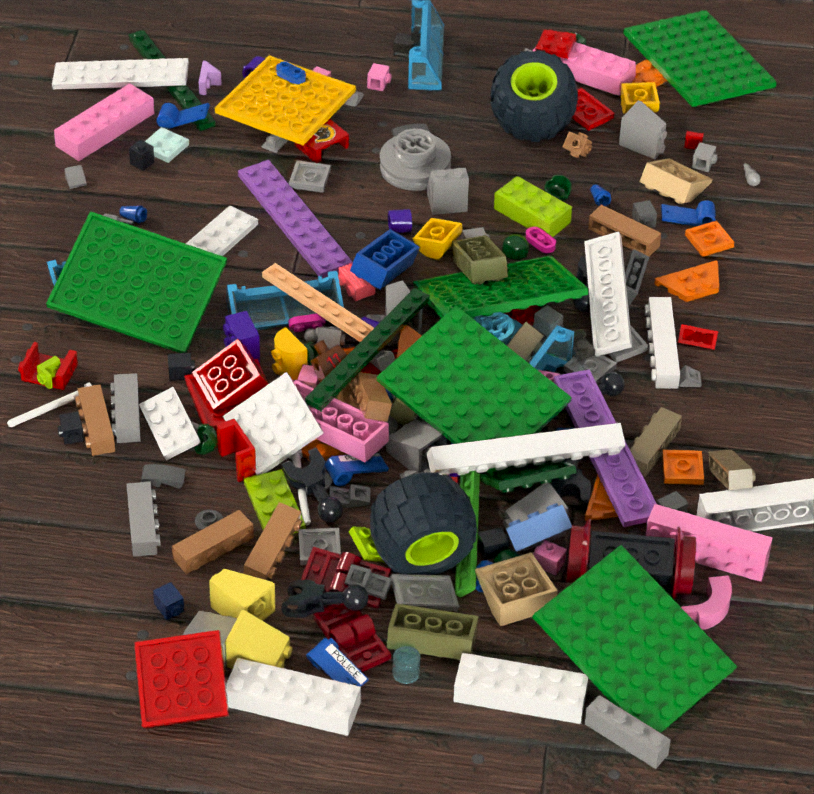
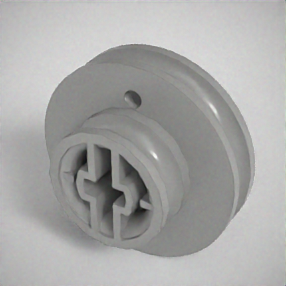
(411, 157)

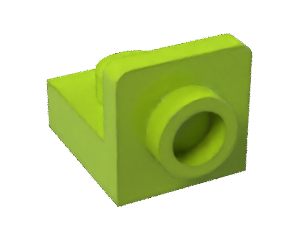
(47, 371)

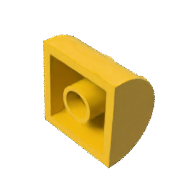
(643, 92)
(437, 237)
(288, 354)

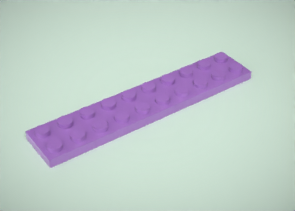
(294, 218)
(617, 472)

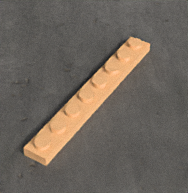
(317, 302)

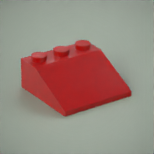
(230, 376)

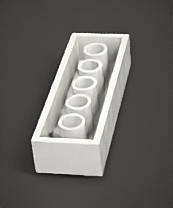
(761, 506)
(520, 688)
(293, 696)

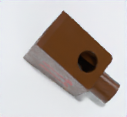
(327, 359)

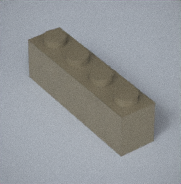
(525, 341)
(655, 439)
(731, 470)

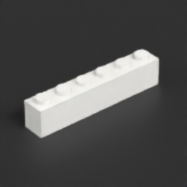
(663, 342)

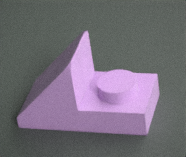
(208, 76)

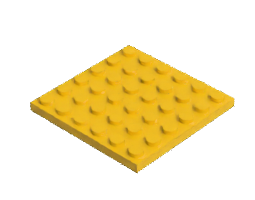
(285, 107)

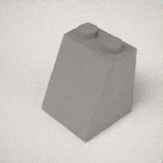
(643, 131)
(448, 191)
(394, 295)
(412, 443)
(535, 501)
(210, 622)

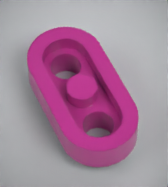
(540, 239)
(304, 322)

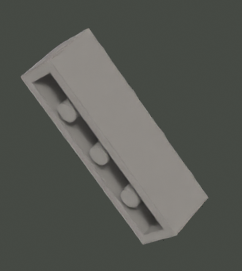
(126, 408)
(142, 519)
(627, 731)

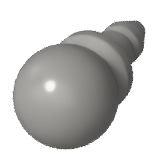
(751, 175)
(311, 334)

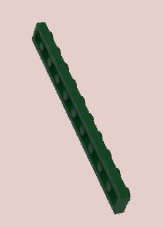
(181, 93)
(366, 350)

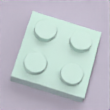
(167, 144)

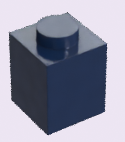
(168, 601)

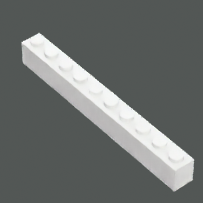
(526, 449)

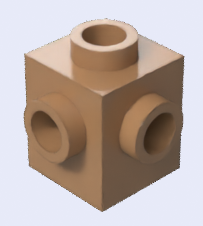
(577, 144)

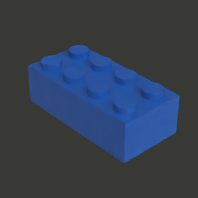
(384, 259)

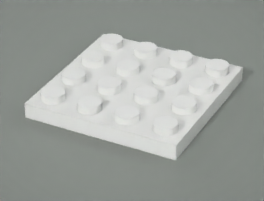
(276, 422)

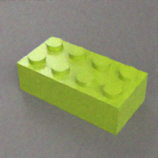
(532, 206)

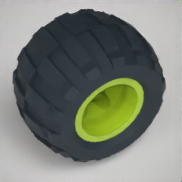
(518, 99)
(423, 524)

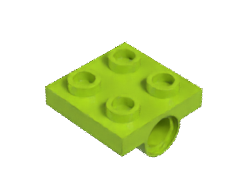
(365, 544)

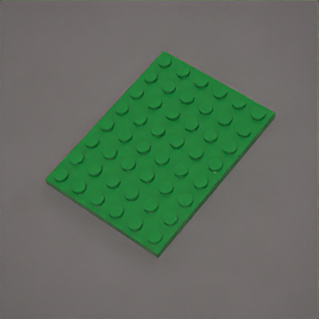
(699, 58)
(137, 282)
(527, 284)
(472, 384)
(634, 641)

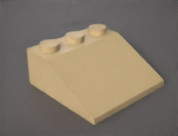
(674, 180)
(515, 588)

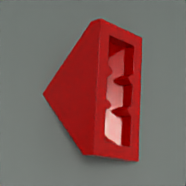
(698, 337)

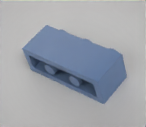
(538, 527)

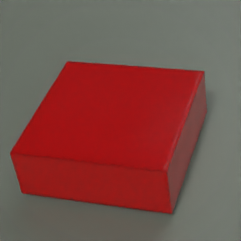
(693, 139)

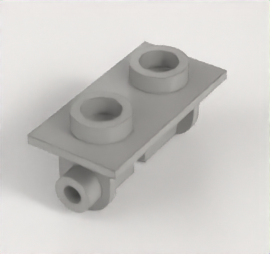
(274, 143)

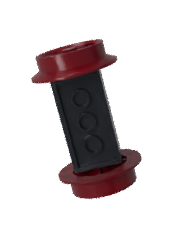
(665, 561)

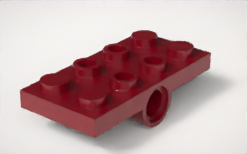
(332, 570)
(354, 635)

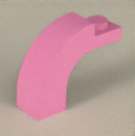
(716, 607)

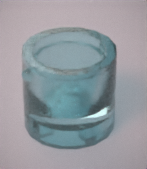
(406, 665)

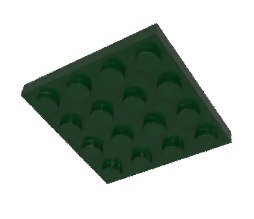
(526, 475)

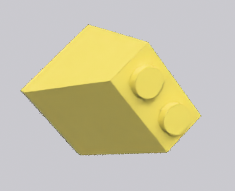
(237, 592)
(256, 642)

